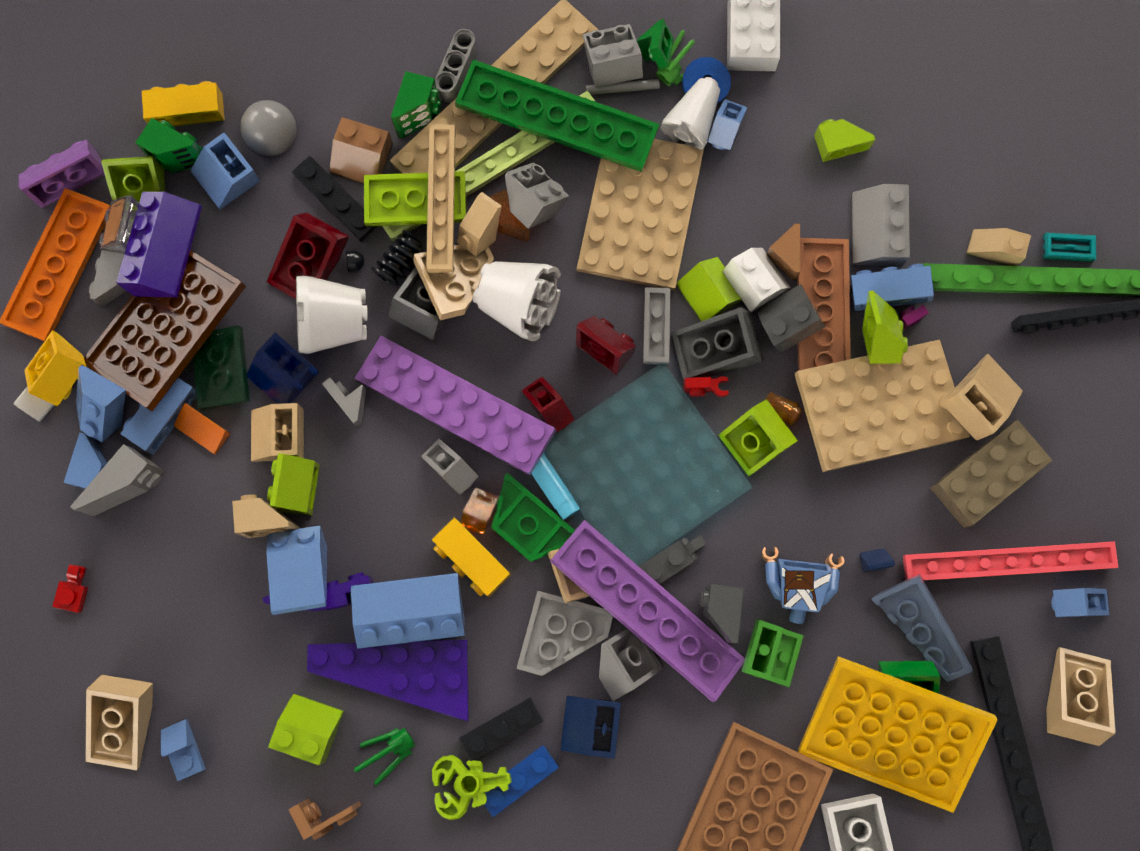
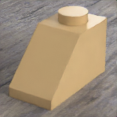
(479, 225)
(999, 245)

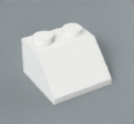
(755, 278)

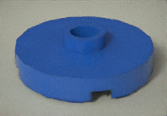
(707, 67)

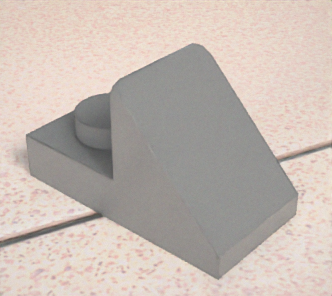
(352, 404)

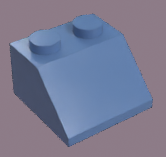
(98, 404)

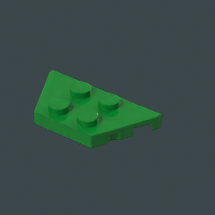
(528, 522)

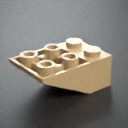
(983, 398)

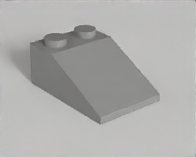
(121, 479)

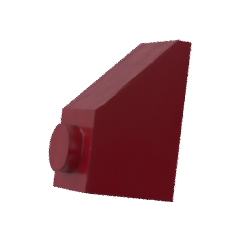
(548, 404)

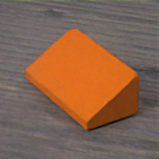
(201, 429)

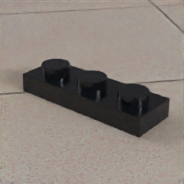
(501, 729)

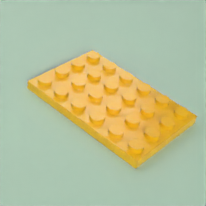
(896, 734)

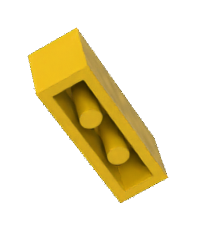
(184, 104)
(470, 558)

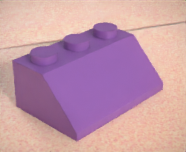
(62, 170)

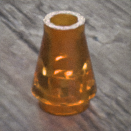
(787, 409)

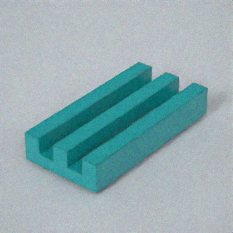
(1047, 246)

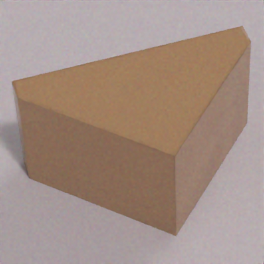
(786, 252)

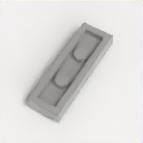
(656, 326)

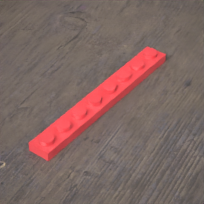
(1011, 561)

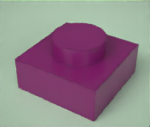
(912, 316)

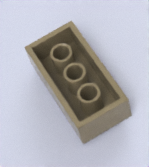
(991, 474)

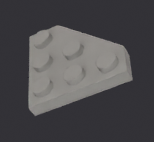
(560, 632)

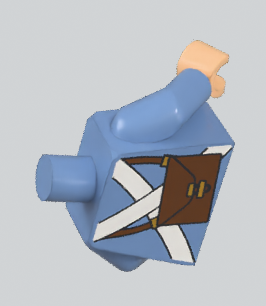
(802, 584)

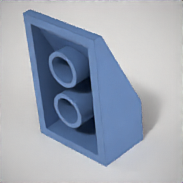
(297, 570)

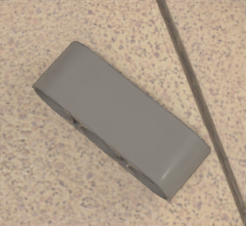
(456, 55)

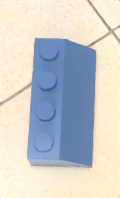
(407, 610)

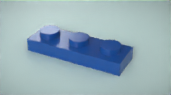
(524, 777)

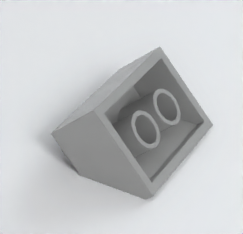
(881, 225)

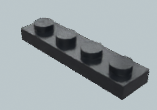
(333, 197)

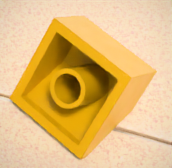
(53, 369)

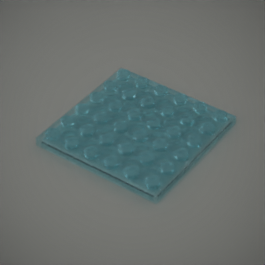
(645, 466)

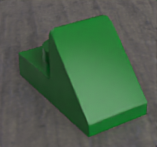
(657, 44)

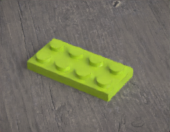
(404, 199)

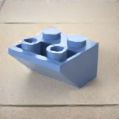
(223, 171)

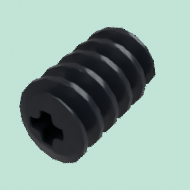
(399, 259)

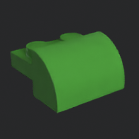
(772, 653)

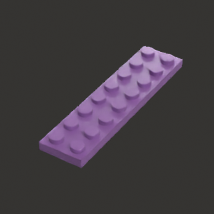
(456, 405)
(648, 611)

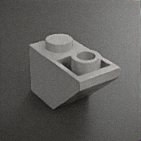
(104, 287)

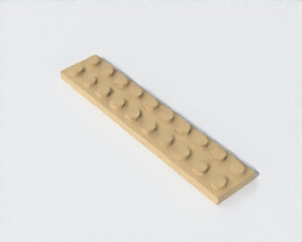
(534, 56)

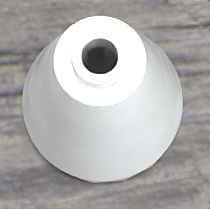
(693, 114)

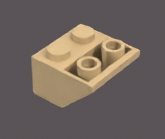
(277, 430)

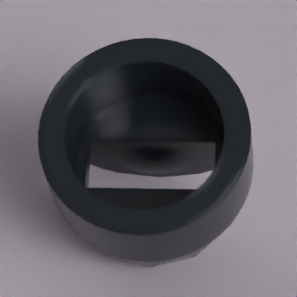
(354, 260)

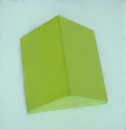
(133, 176)
(708, 289)

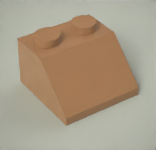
(359, 150)

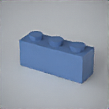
(894, 286)
(151, 428)

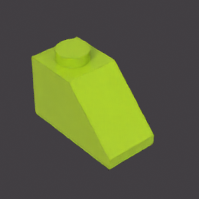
(841, 139)

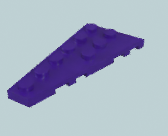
(414, 672)

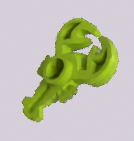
(468, 785)

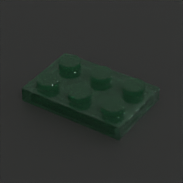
(221, 370)

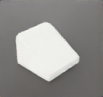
(33, 405)

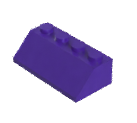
(158, 245)

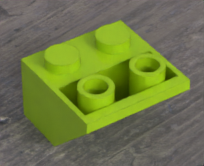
(293, 484)

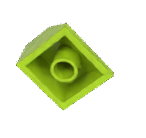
(882, 332)
(757, 437)
(306, 729)

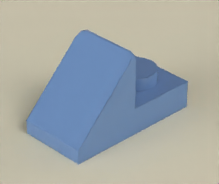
(182, 750)

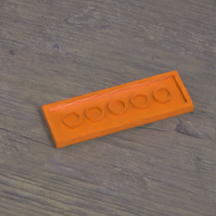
(55, 265)

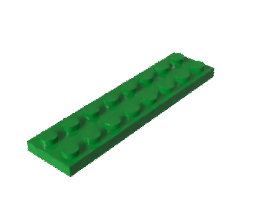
(557, 115)

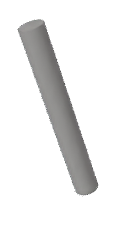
(624, 87)

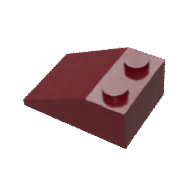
(307, 250)
(604, 344)

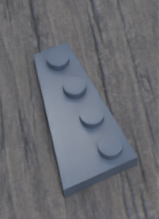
(918, 616)

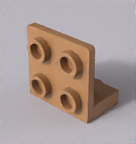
(307, 818)

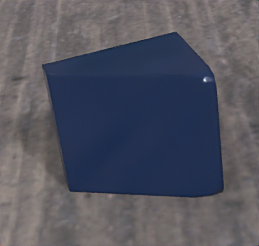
(876, 560)

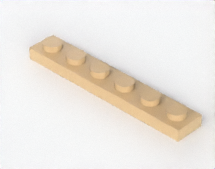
(441, 199)

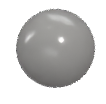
(268, 128)

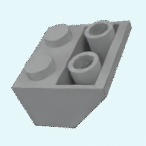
(613, 55)
(533, 195)

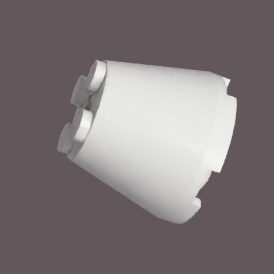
(519, 295)
(328, 314)

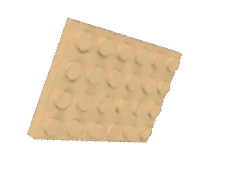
(641, 217)
(879, 409)

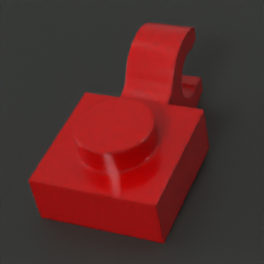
(700, 385)
(71, 594)

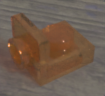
(479, 510)

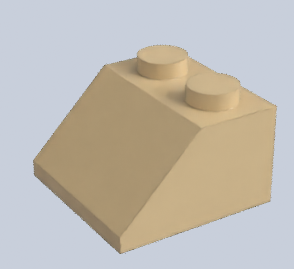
(257, 518)

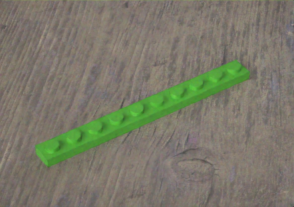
(1035, 280)

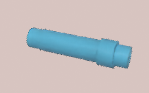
(554, 488)

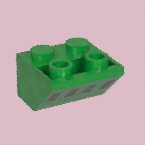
(170, 148)

